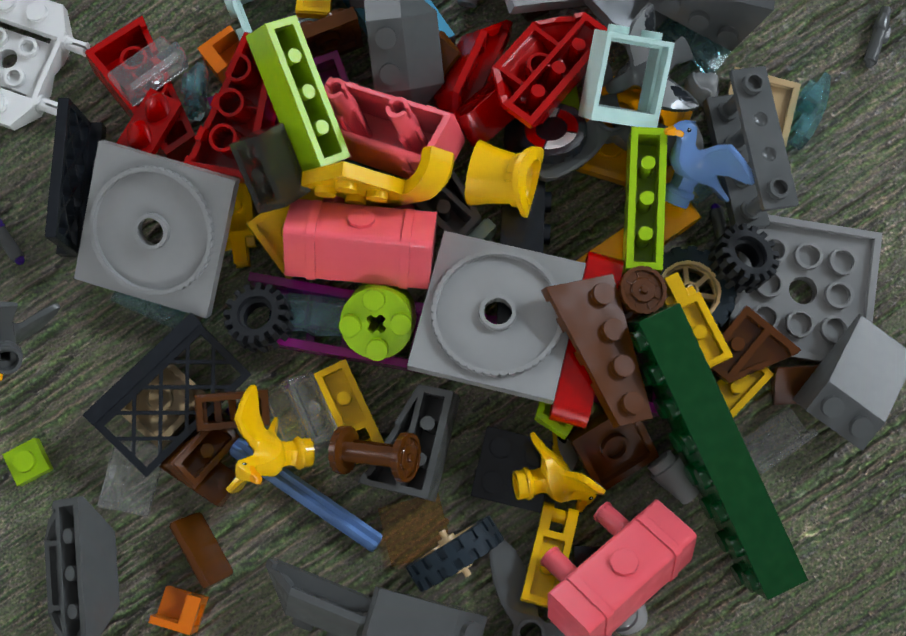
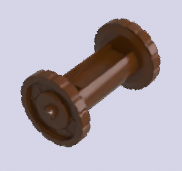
(641, 292)
(347, 450)

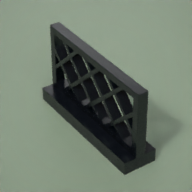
(71, 176)
(144, 373)

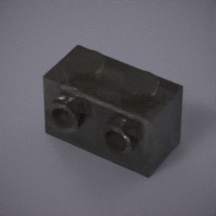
(269, 168)

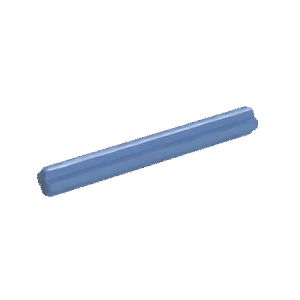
(316, 502)

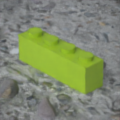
(297, 92)
(645, 198)

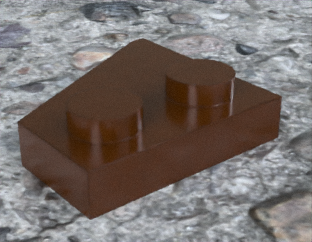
(753, 346)

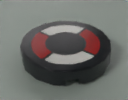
(559, 136)

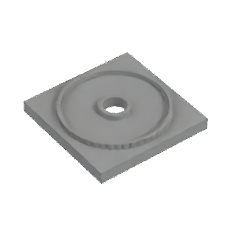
(195, 219)
(838, 267)
(463, 346)

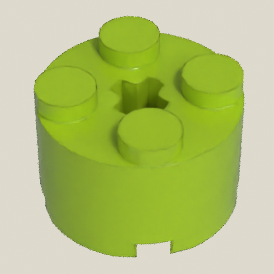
(366, 335)

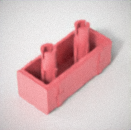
(389, 129)
(359, 243)
(620, 573)

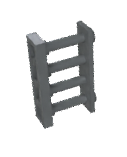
(753, 127)

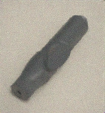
(879, 36)

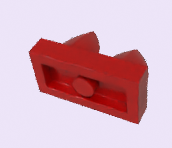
(151, 122)

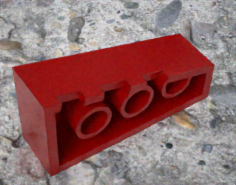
(117, 49)
(235, 113)

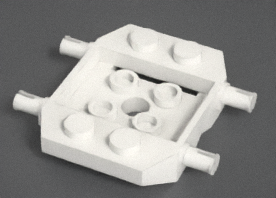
(36, 59)

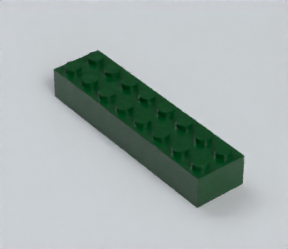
(714, 453)

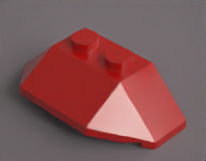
(544, 66)
(473, 68)

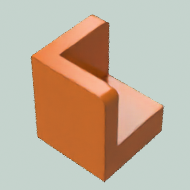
(219, 51)
(180, 610)

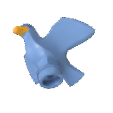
(699, 165)

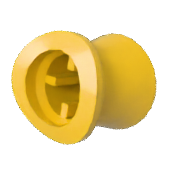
(503, 176)

